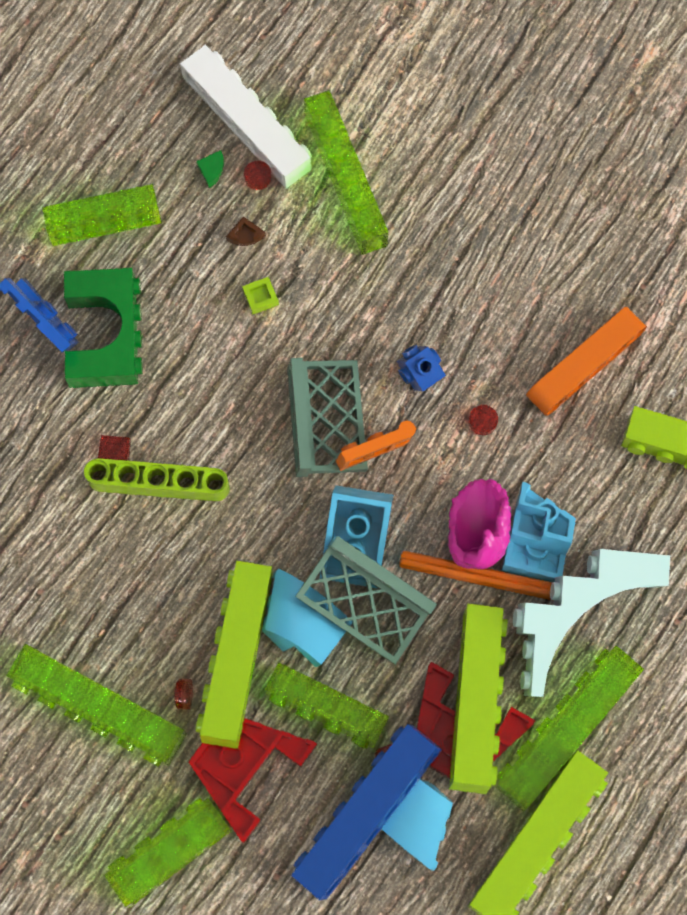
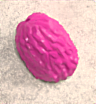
(479, 525)

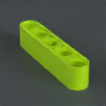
(146, 471)

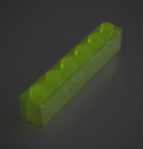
(346, 172)
(96, 705)
(569, 728)

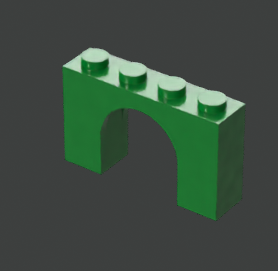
(118, 361)

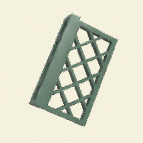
(301, 414)
(381, 578)

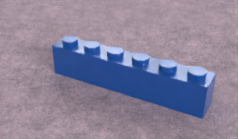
(365, 812)

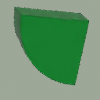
(211, 167)

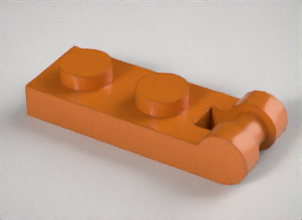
(375, 446)

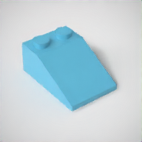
(361, 521)

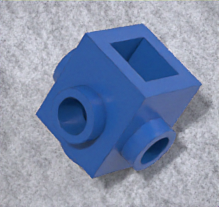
(420, 367)

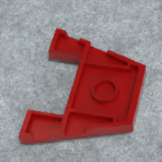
(438, 720)
(229, 770)

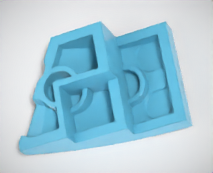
(538, 537)
(297, 625)
(420, 822)

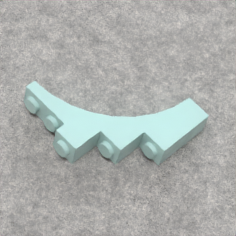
(572, 596)

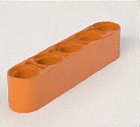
(586, 361)

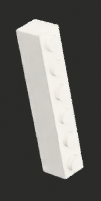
(246, 115)

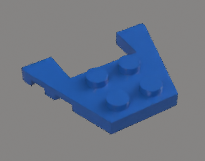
(42, 312)

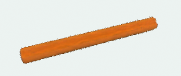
(484, 577)

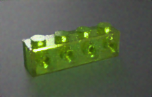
(101, 215)
(326, 705)
(167, 853)

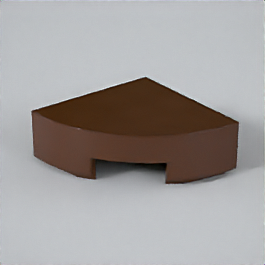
(245, 233)

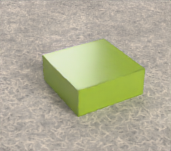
(260, 295)

